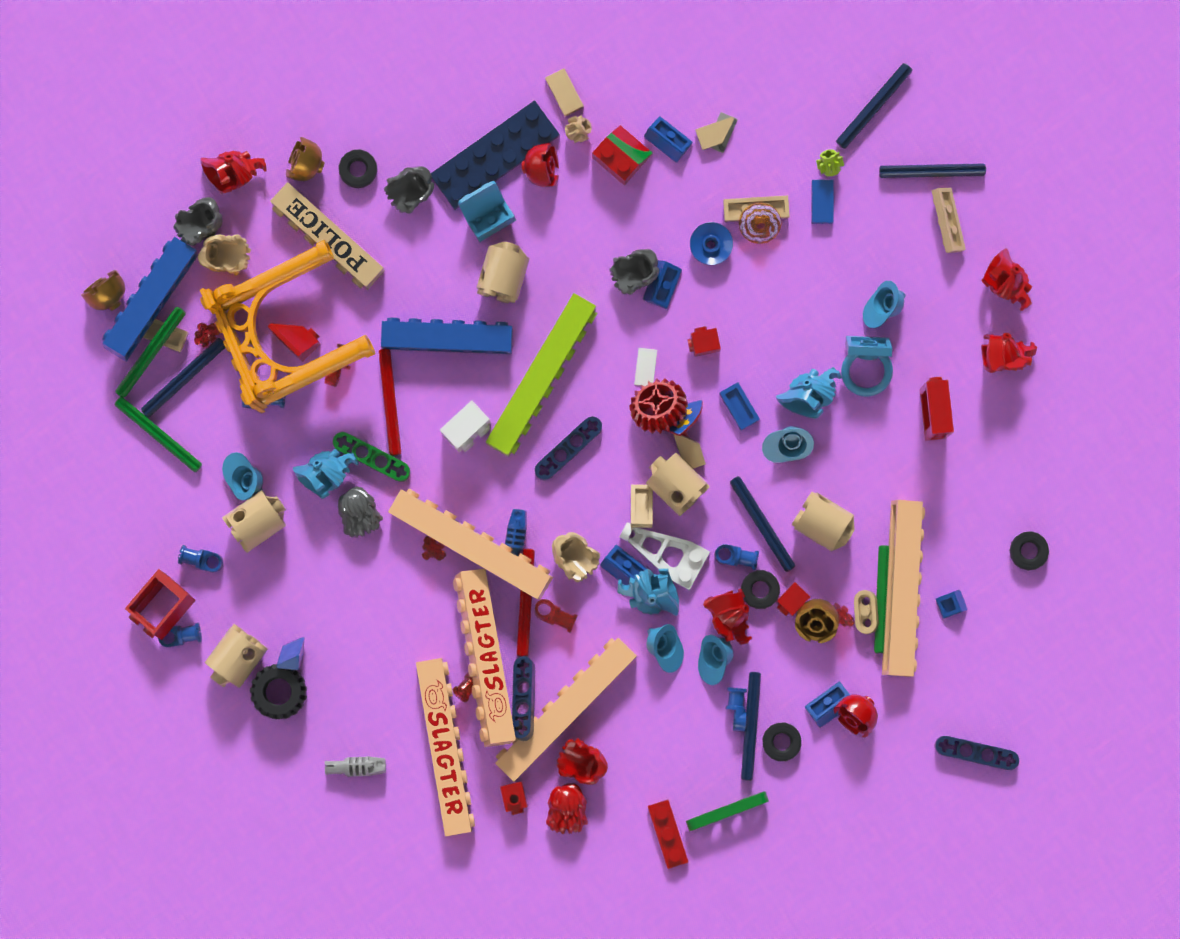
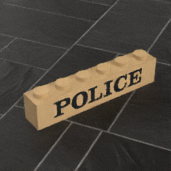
(318, 227)

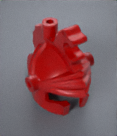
(231, 170)
(1008, 279)
(1006, 354)
(729, 615)

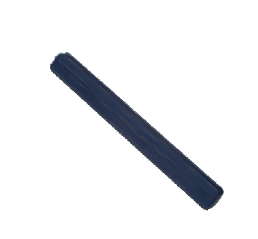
(874, 105)
(935, 170)
(183, 377)
(762, 524)
(751, 726)

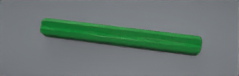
(150, 352)
(158, 434)
(882, 575)

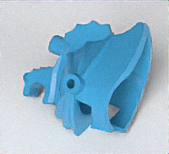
(810, 393)
(325, 471)
(651, 592)

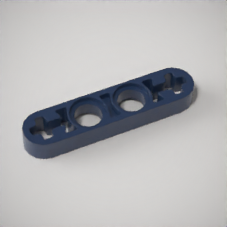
(568, 448)
(523, 698)
(977, 749)

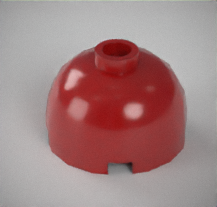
(541, 164)
(857, 714)

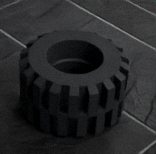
(259, 697)

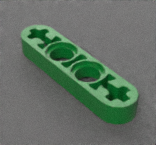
(370, 459)
(726, 811)

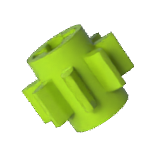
(830, 162)

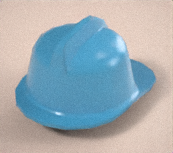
(884, 303)
(788, 445)
(241, 476)
(666, 647)
(714, 658)

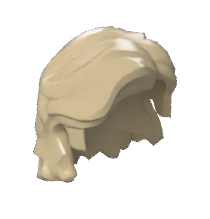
(225, 254)
(575, 556)

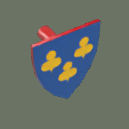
(693, 412)

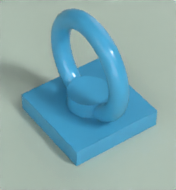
(867, 349)

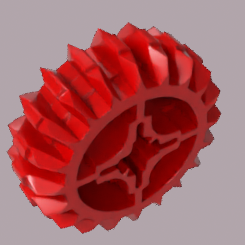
(658, 405)

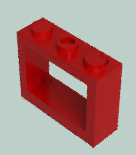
(936, 409)

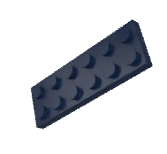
(494, 153)

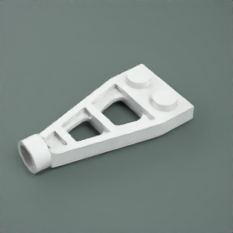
(689, 565)

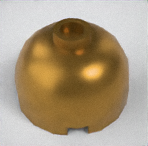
(305, 160)
(105, 292)
(817, 621)

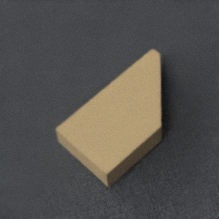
(714, 133)
(690, 451)

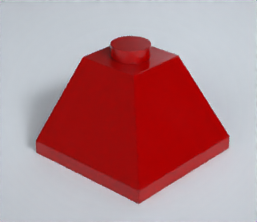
(296, 339)

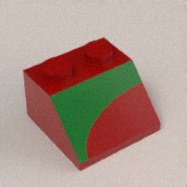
(621, 154)

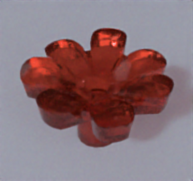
(205, 334)
(432, 549)
(844, 618)

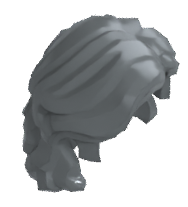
(409, 188)
(198, 222)
(634, 270)
(358, 512)

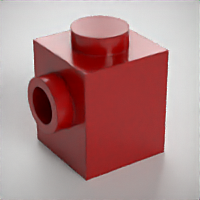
(704, 341)
(792, 600)
(514, 798)

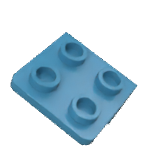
(486, 211)

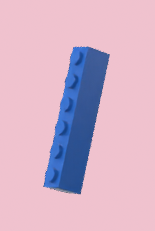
(149, 299)
(446, 336)

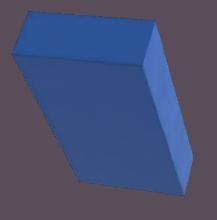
(822, 201)
(739, 406)

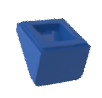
(951, 604)

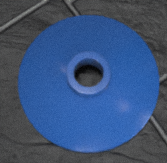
(711, 232)

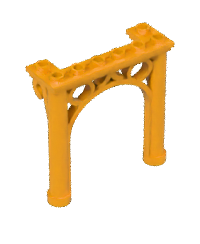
(262, 393)

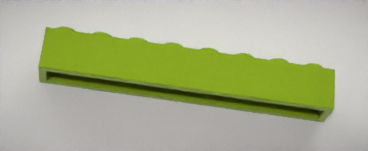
(541, 374)

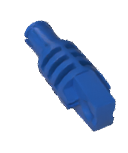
(516, 531)

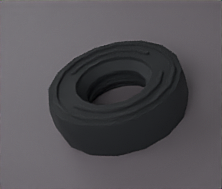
(348, 159)
(1036, 539)
(770, 580)
(791, 751)

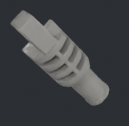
(356, 766)

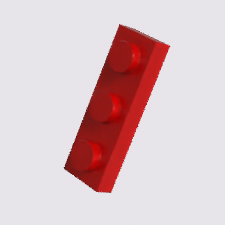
(668, 834)

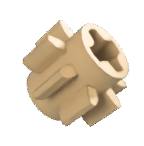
(578, 129)

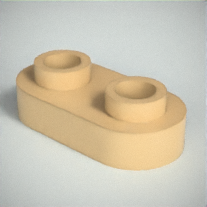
(865, 612)

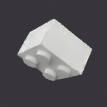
(465, 427)

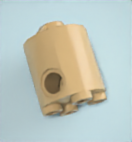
(503, 272)
(676, 483)
(256, 520)
(824, 522)
(235, 657)

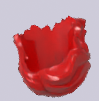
(581, 762)
(567, 809)

